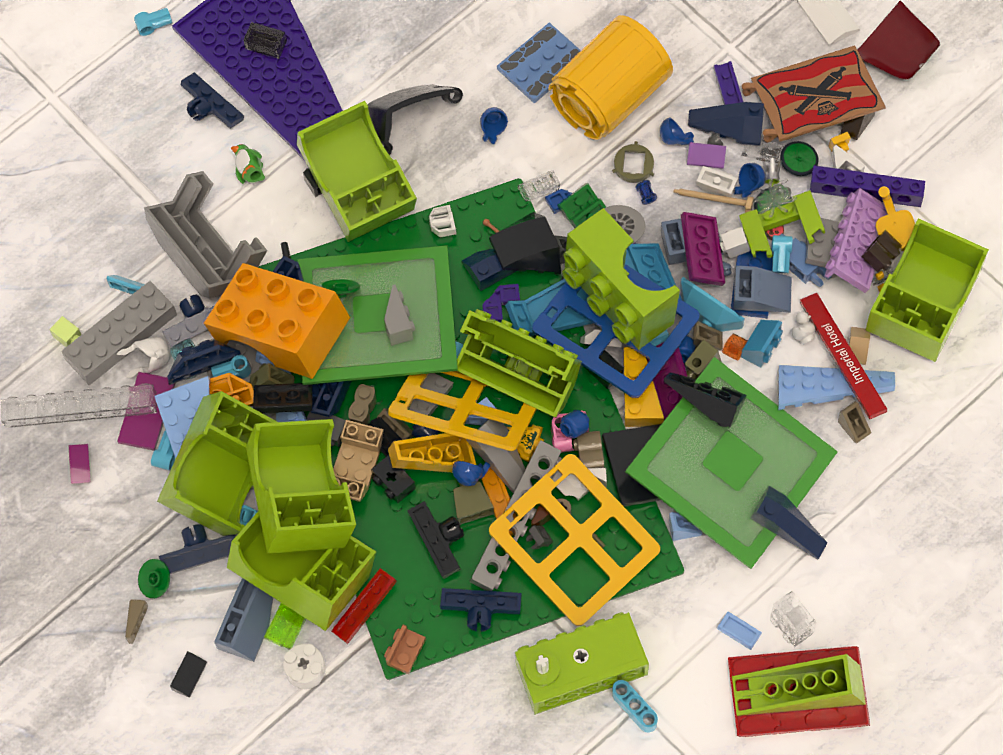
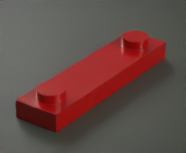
(364, 606)

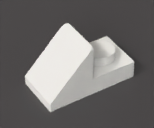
(843, 160)

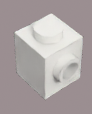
(735, 242)

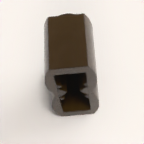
(882, 251)

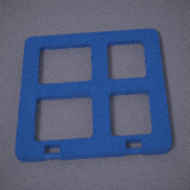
(658, 356)

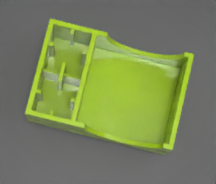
(355, 171)
(597, 263)
(927, 290)
(213, 465)
(297, 488)
(309, 581)

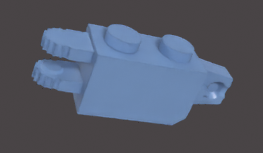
(804, 271)

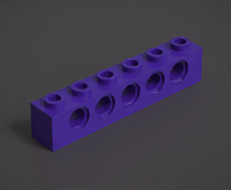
(843, 182)

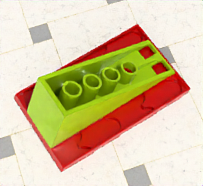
(798, 691)

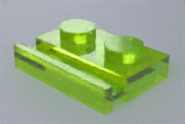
(285, 627)

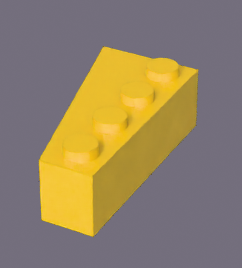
(646, 408)
(431, 453)

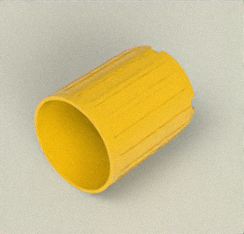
(610, 77)

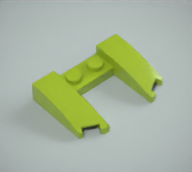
(802, 208)

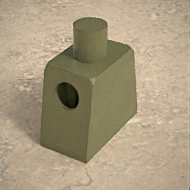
(700, 359)
(270, 375)
(472, 503)

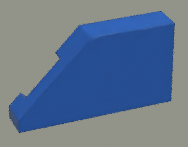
(555, 198)

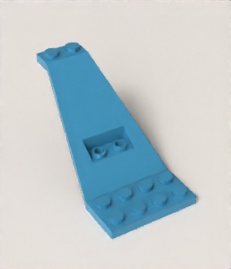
(643, 258)

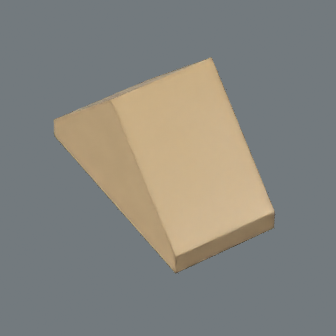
(859, 343)

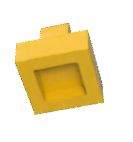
(841, 140)

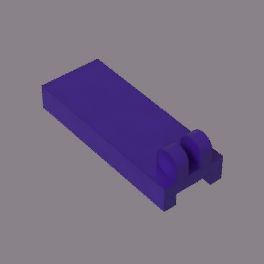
(727, 83)

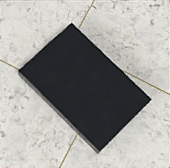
(283, 398)

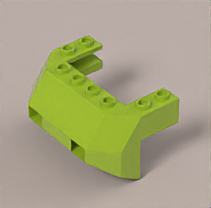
(524, 366)

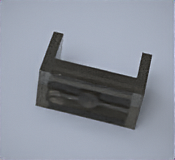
(265, 40)

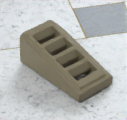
(136, 613)

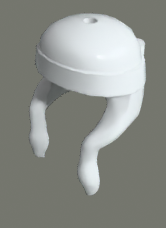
(152, 347)

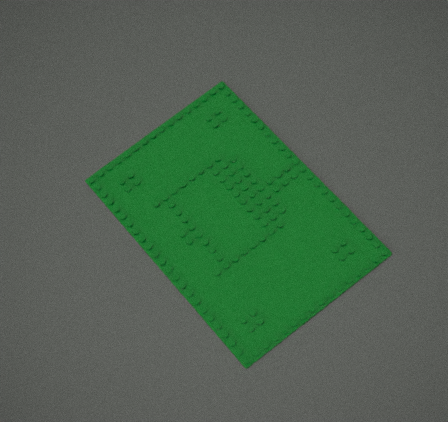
(387, 524)

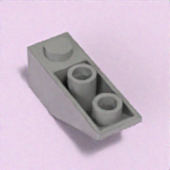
(396, 319)

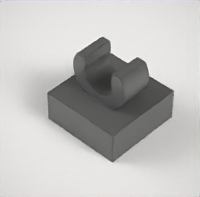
(540, 535)

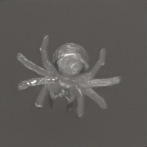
(778, 194)

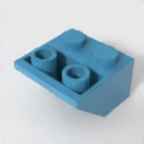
(762, 342)

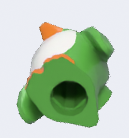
(248, 164)

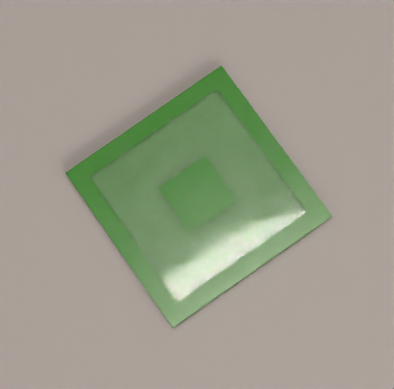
(363, 345)
(721, 472)

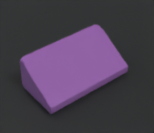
(706, 155)

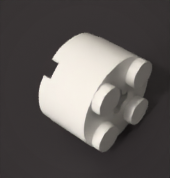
(302, 655)

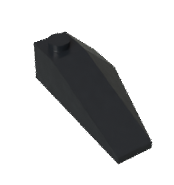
(716, 404)

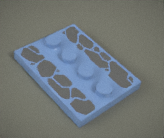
(538, 61)

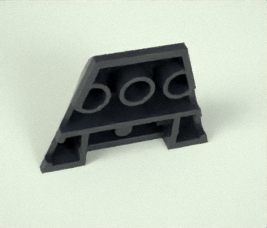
(527, 246)

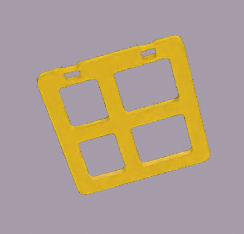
(463, 408)
(579, 536)

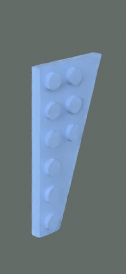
(179, 408)

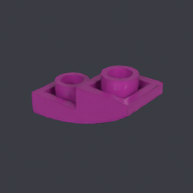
(79, 463)

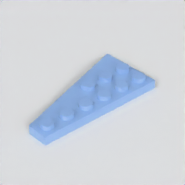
(822, 385)

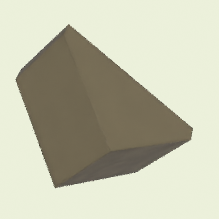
(709, 334)
(854, 422)

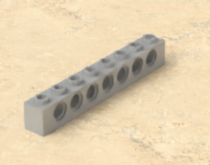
(481, 577)

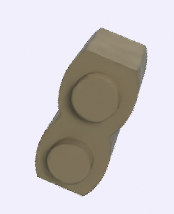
(363, 405)
(590, 449)

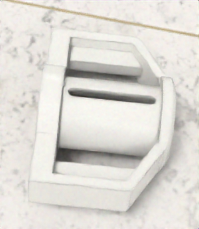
(442, 221)

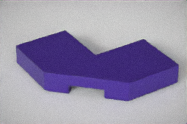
(500, 297)

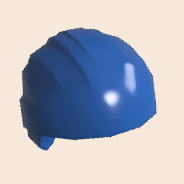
(493, 123)
(672, 133)
(750, 179)
(468, 473)

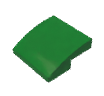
(581, 205)

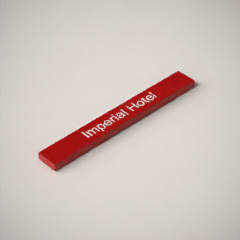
(843, 356)

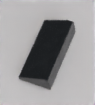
(389, 434)
(188, 674)

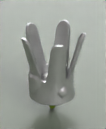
(772, 172)

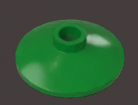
(341, 286)
(153, 578)

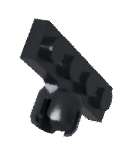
(438, 537)

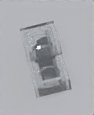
(763, 152)

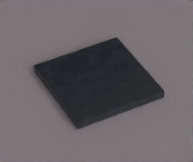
(621, 450)

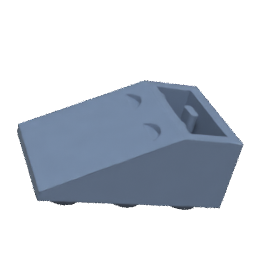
(674, 241)
(761, 290)

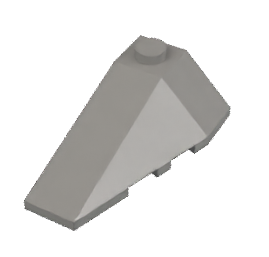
(503, 462)

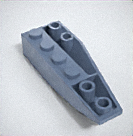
(245, 622)

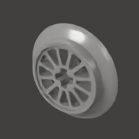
(630, 220)

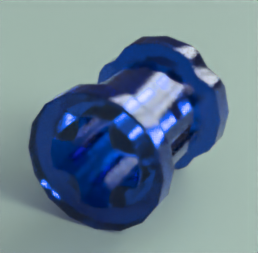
(646, 192)

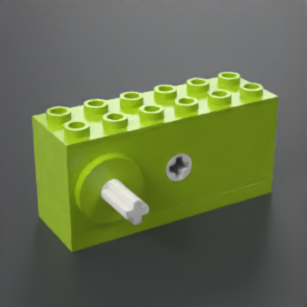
(581, 662)

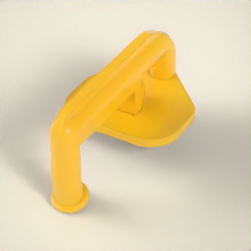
(898, 224)

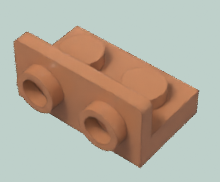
(404, 649)

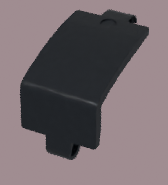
(383, 107)

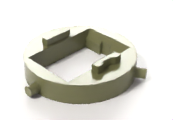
(637, 177)

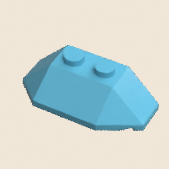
(711, 311)

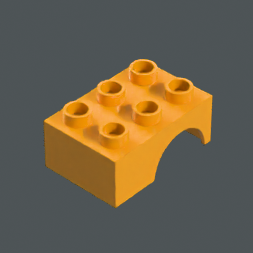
(280, 318)

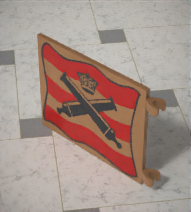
(815, 94)

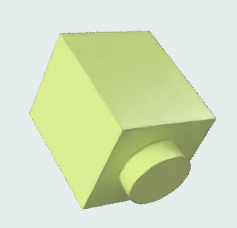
(65, 331)

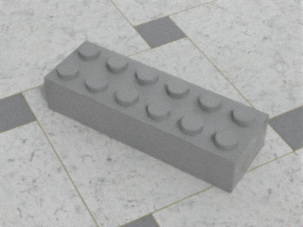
(129, 322)

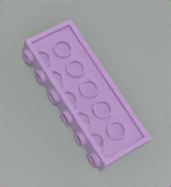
(854, 237)

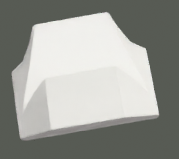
(716, 181)
(591, 334)
(570, 486)

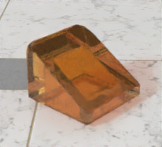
(734, 346)

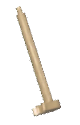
(747, 203)

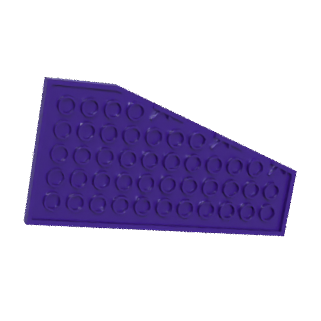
(283, 91)

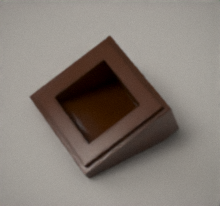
(541, 517)

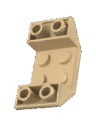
(357, 457)

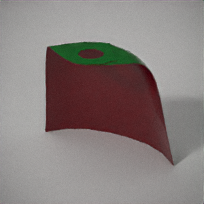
(899, 44)

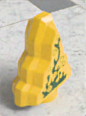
(529, 442)

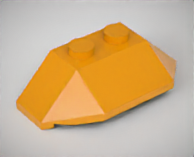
(233, 386)

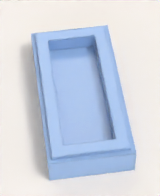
(739, 630)

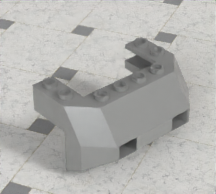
(195, 243)

